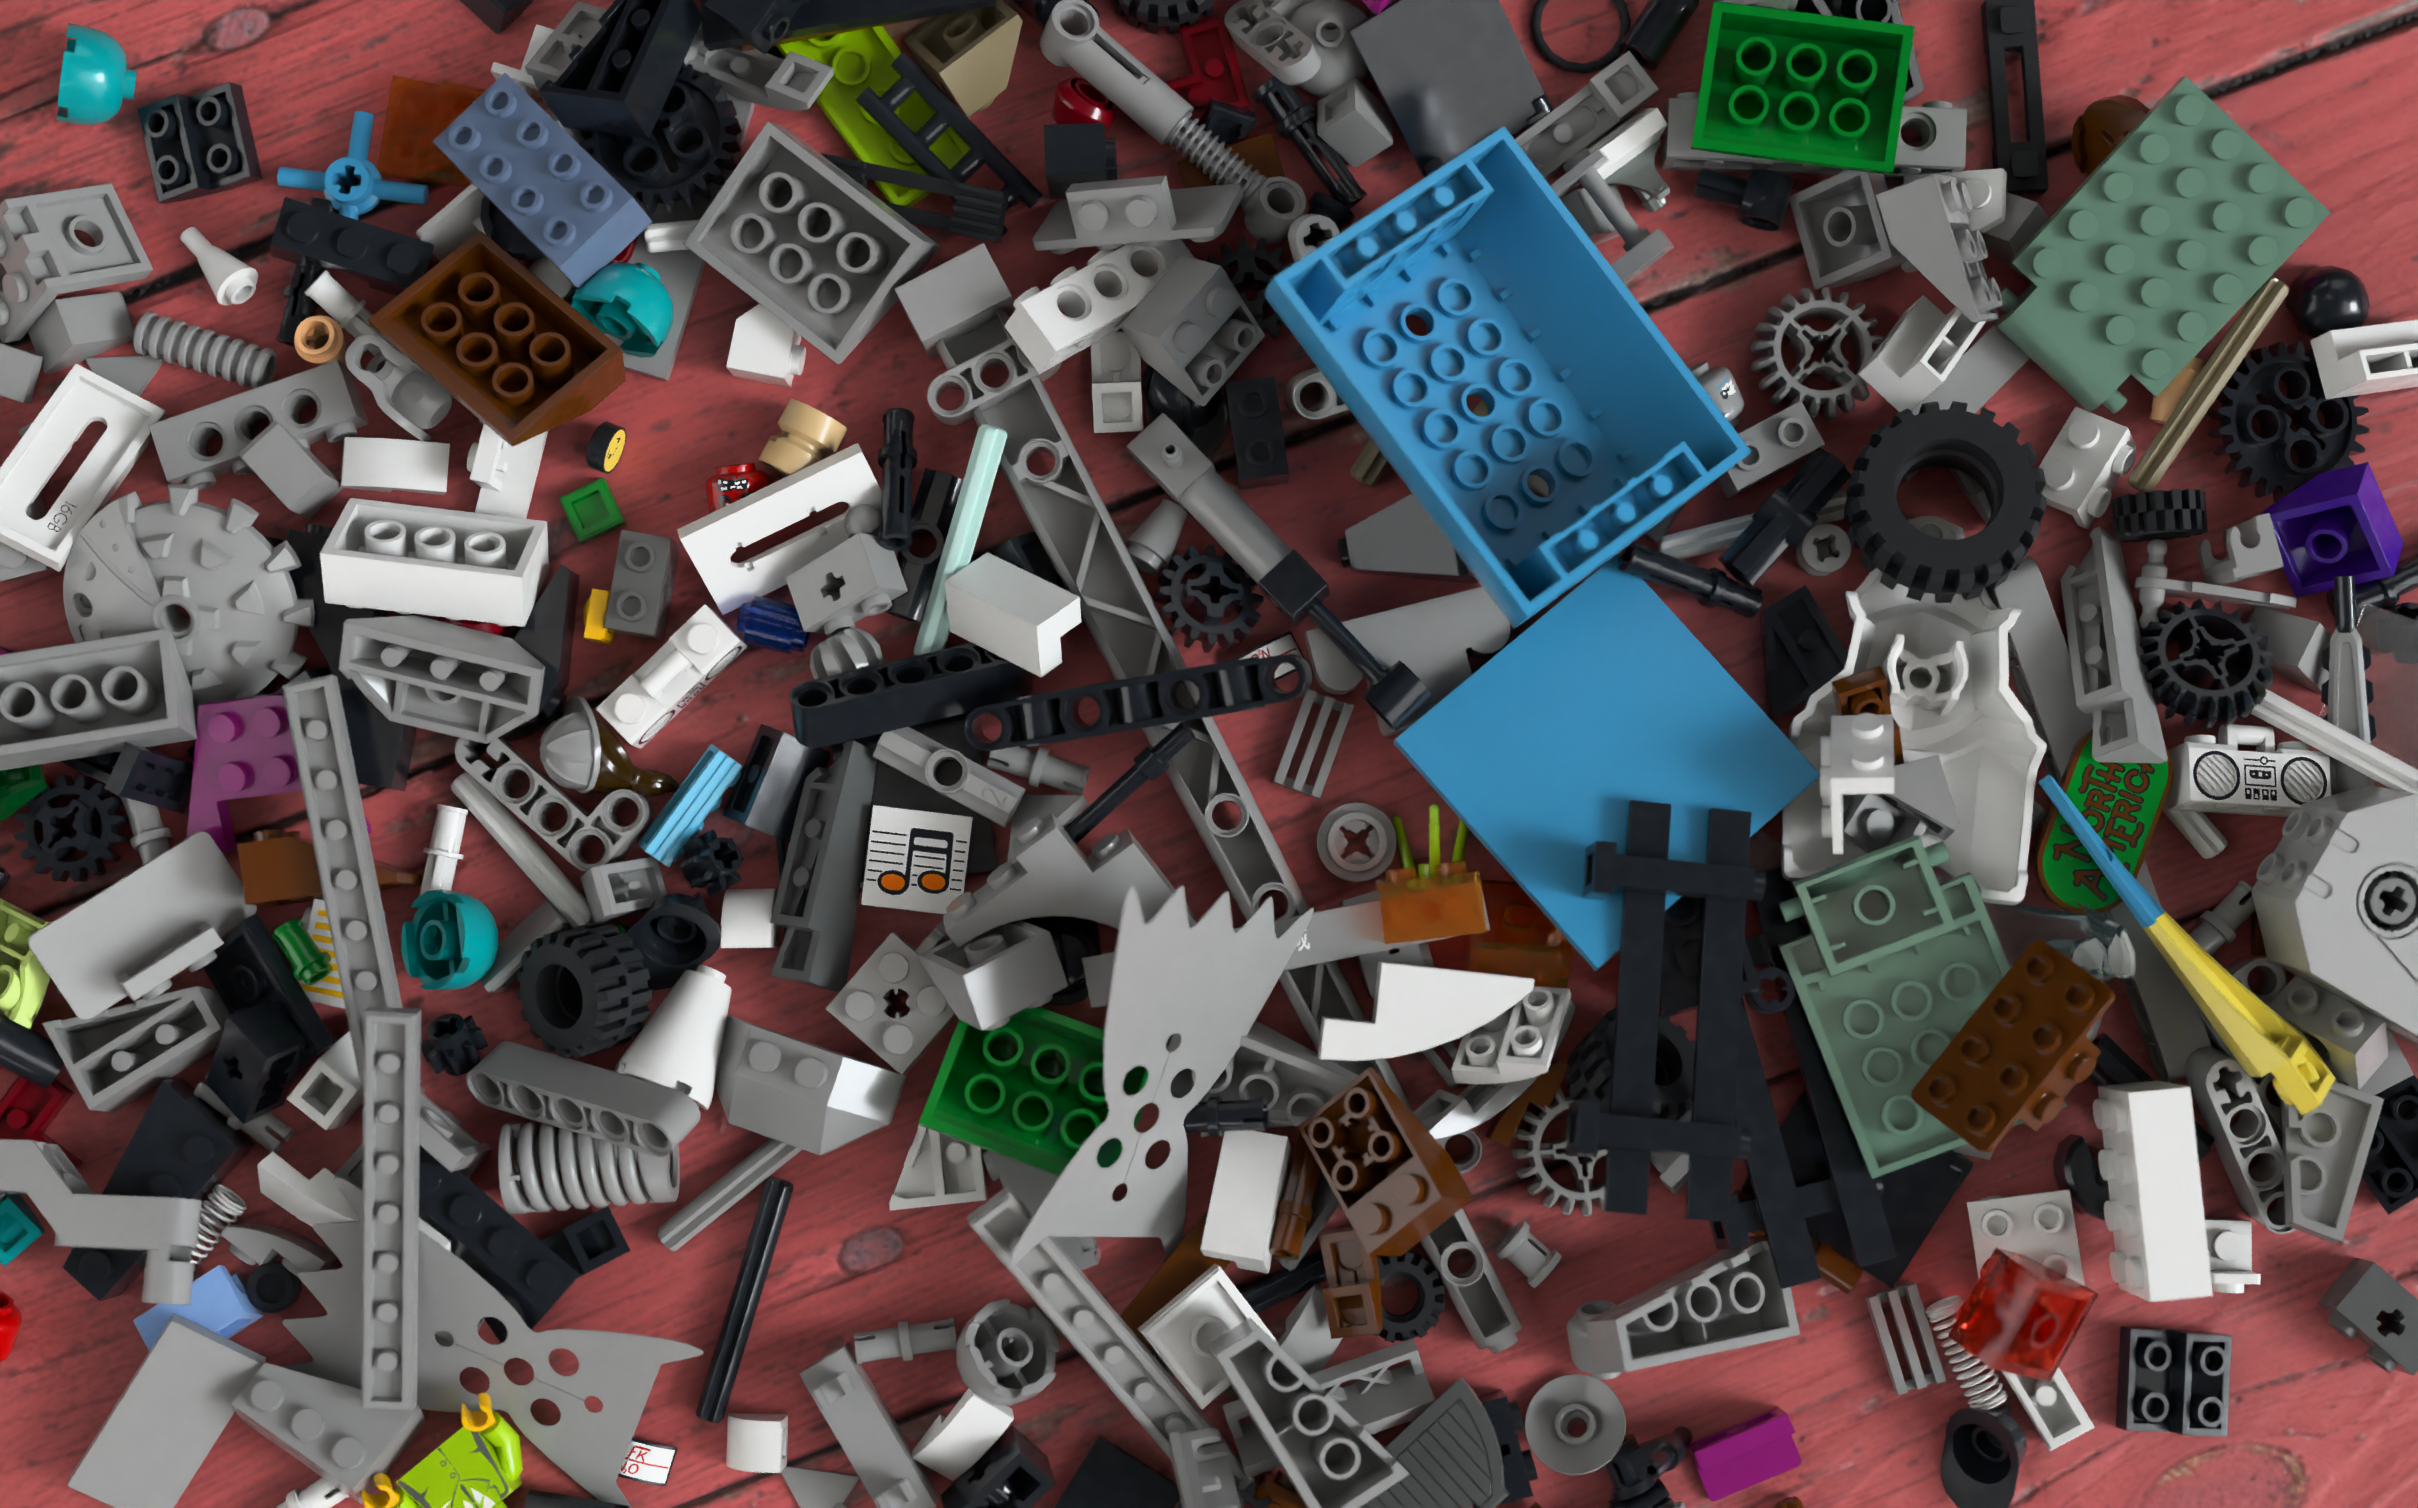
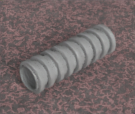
(204, 350)

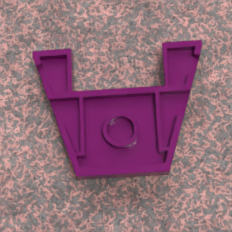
(239, 753)

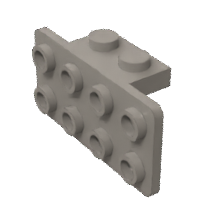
(1135, 212)
(143, 928)

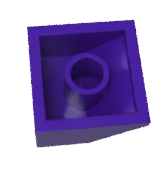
(2335, 529)

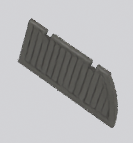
(1449, 1457)

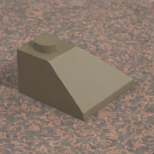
(969, 53)

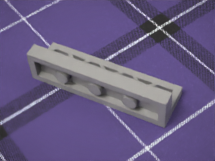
(1375, 1400)

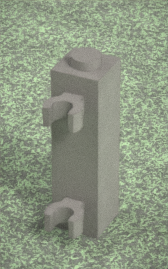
(868, 1431)

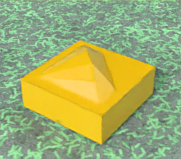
(594, 618)

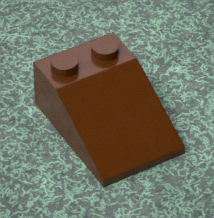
(284, 870)

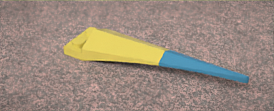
(2247, 1026)

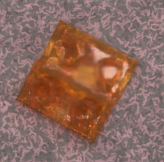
(413, 119)

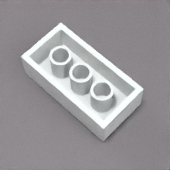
(435, 562)
(2153, 1190)

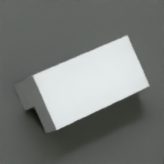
(1919, 353)
(2367, 359)
(1011, 612)
(1246, 1198)

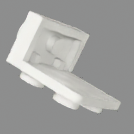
(1859, 763)

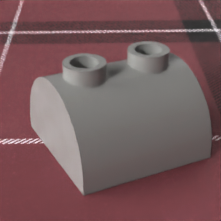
(1844, 229)

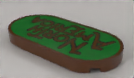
(2121, 807)

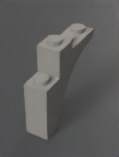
(1061, 881)

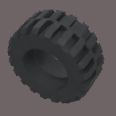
(1954, 441)

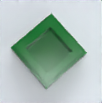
(592, 510)

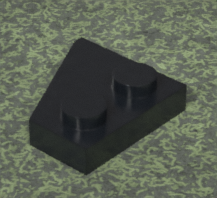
(1797, 651)

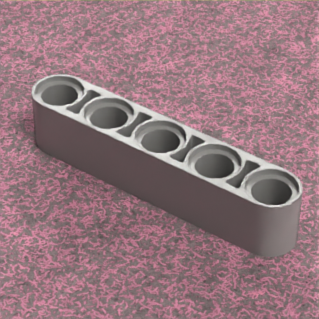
(583, 1098)

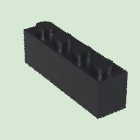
(492, 1243)

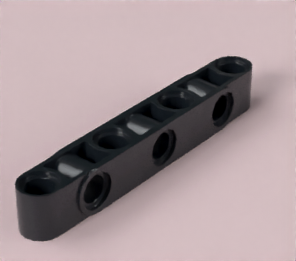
(1137, 702)

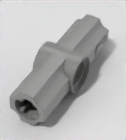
(978, 787)

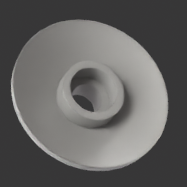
(1561, 1405)

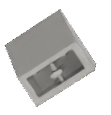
(1193, 328)

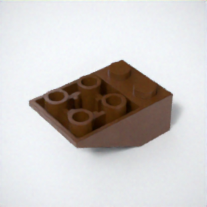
(1383, 1166)

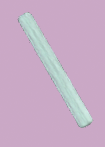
(962, 533)

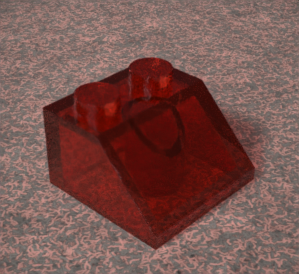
(2021, 1315)

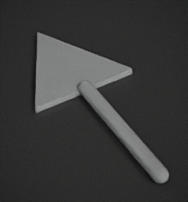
(127, 372)
(818, 1487)

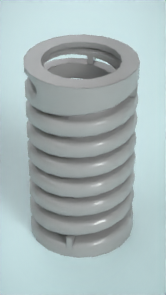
(558, 1151)

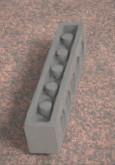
(1936, 122)

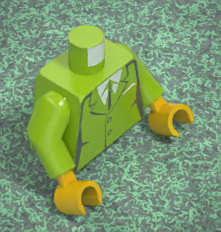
(466, 1471)

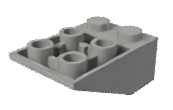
(1933, 232)

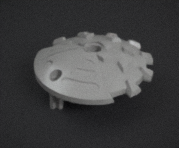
(211, 561)

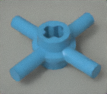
(347, 170)

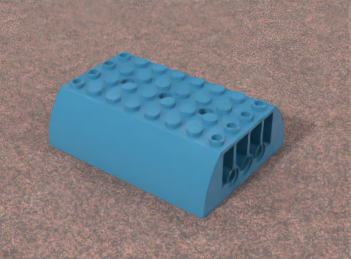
(1540, 333)

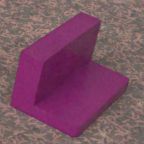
(1745, 1453)

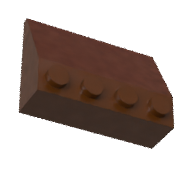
(502, 342)

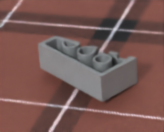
(1697, 1312)
(1309, 1433)

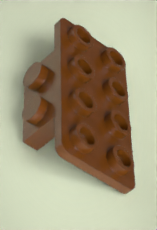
(2018, 1050)

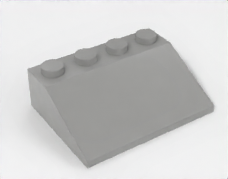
(809, 242)

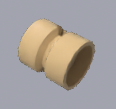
(803, 440)

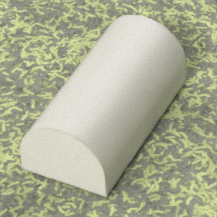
(2051, 1407)

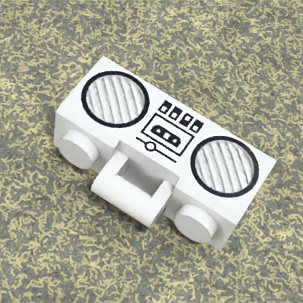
(672, 677)
(2246, 782)

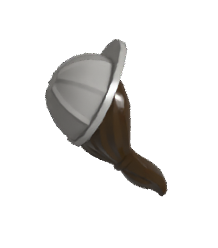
(588, 756)

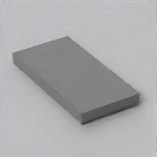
(166, 1418)

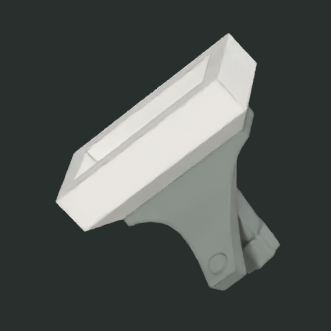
(1632, 155)

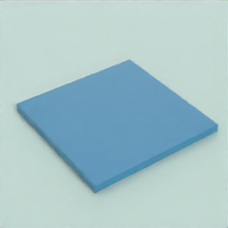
(1577, 721)

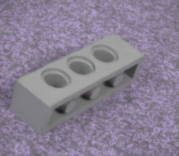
(184, 438)

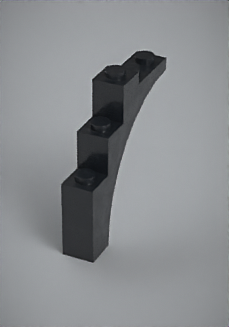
(378, 746)

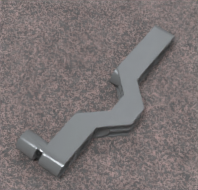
(85, 1220)

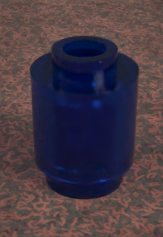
(772, 625)

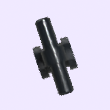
(1638, 1465)

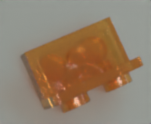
(1431, 904)

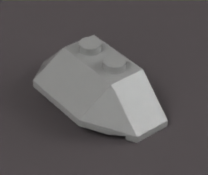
(442, 675)
(801, 1089)

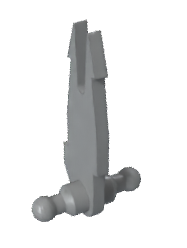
(2154, 587)

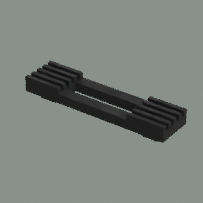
(2010, 27)
(977, 210)

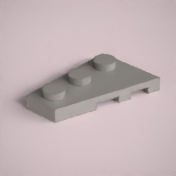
(2326, 1159)

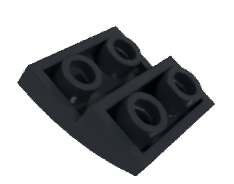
(199, 143)
(2393, 1153)
(2173, 1381)

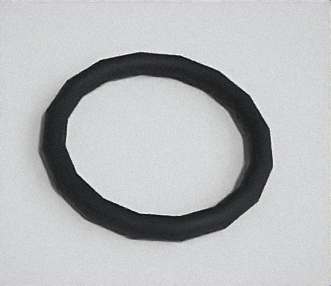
(1573, 66)

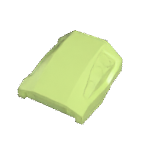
(21, 974)

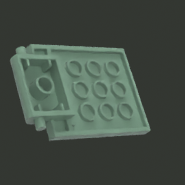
(2155, 251)
(1889, 986)

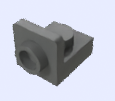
(1875, 823)

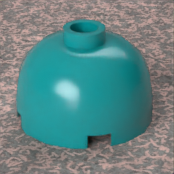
(93, 77)
(628, 305)
(449, 940)

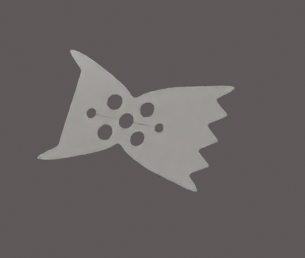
(1163, 983)
(454, 1299)

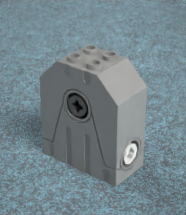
(2345, 901)

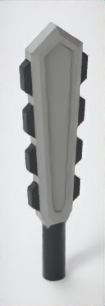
(2347, 690)

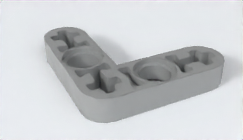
(1270, 23)

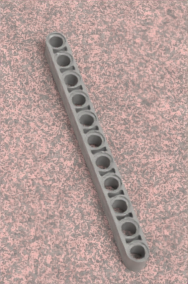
(2045, 684)

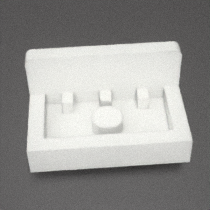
(2086, 465)

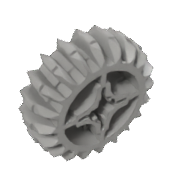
(1804, 340)
(1535, 1152)

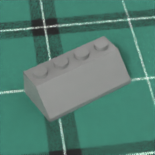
(93, 699)

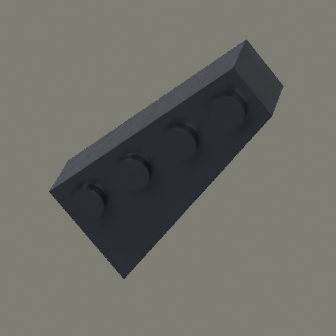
(174, 1153)

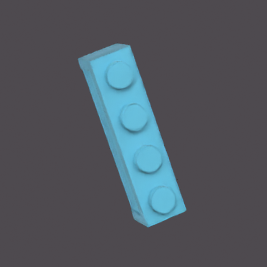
(690, 805)

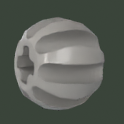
(844, 653)

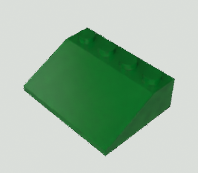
(1802, 88)
(1027, 1089)

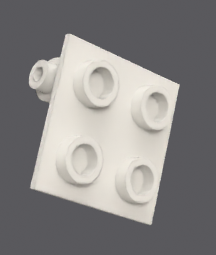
(2028, 1225)

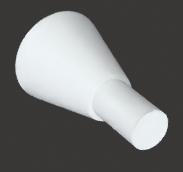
(228, 277)

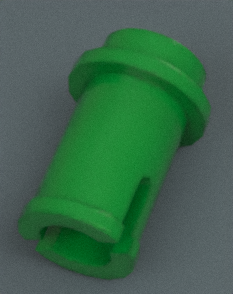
(307, 959)

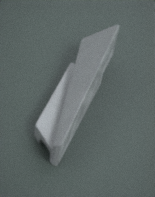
(2107, 657)

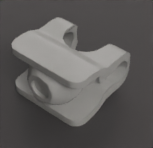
(399, 386)

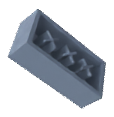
(542, 181)

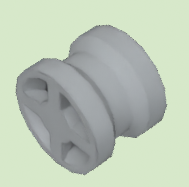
(1816, 558)

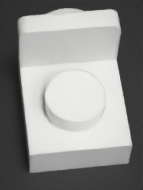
(2230, 1254)

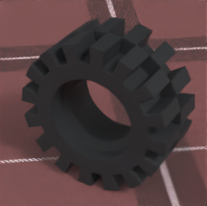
(2159, 515)
(1429, 1300)

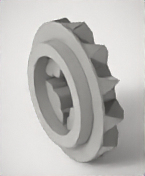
(1380, 842)

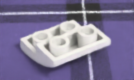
(1514, 1043)

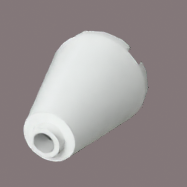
(683, 1037)

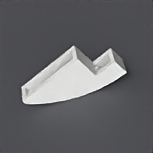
(1420, 1010)

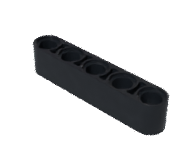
(903, 694)

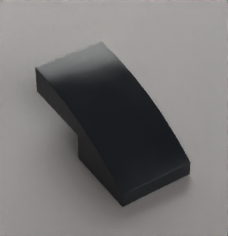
(589, 1242)

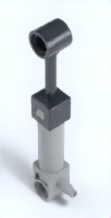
(1279, 571)

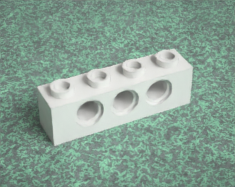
(1052, 337)

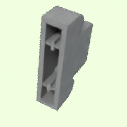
(1424, 636)

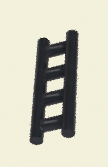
(946, 116)

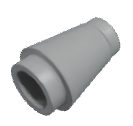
(1156, 538)

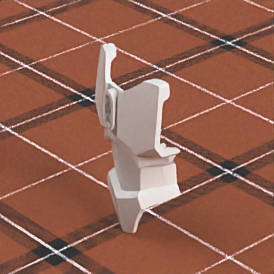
(1950, 701)

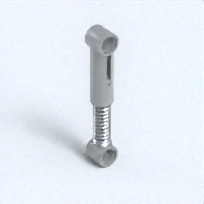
(1166, 115)

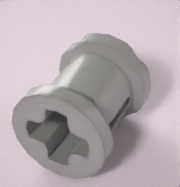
(1528, 1254)

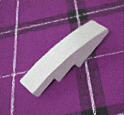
(315, 1199)

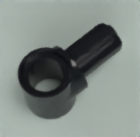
(1759, 197)

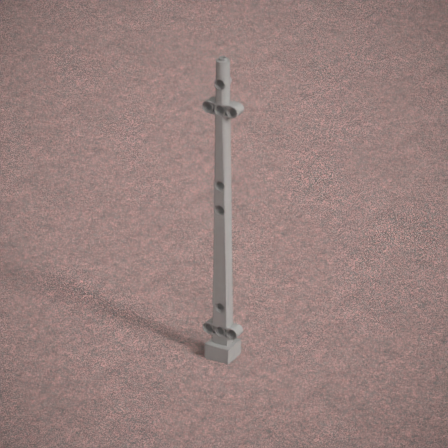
(962, 318)

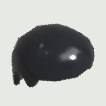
(2327, 300)

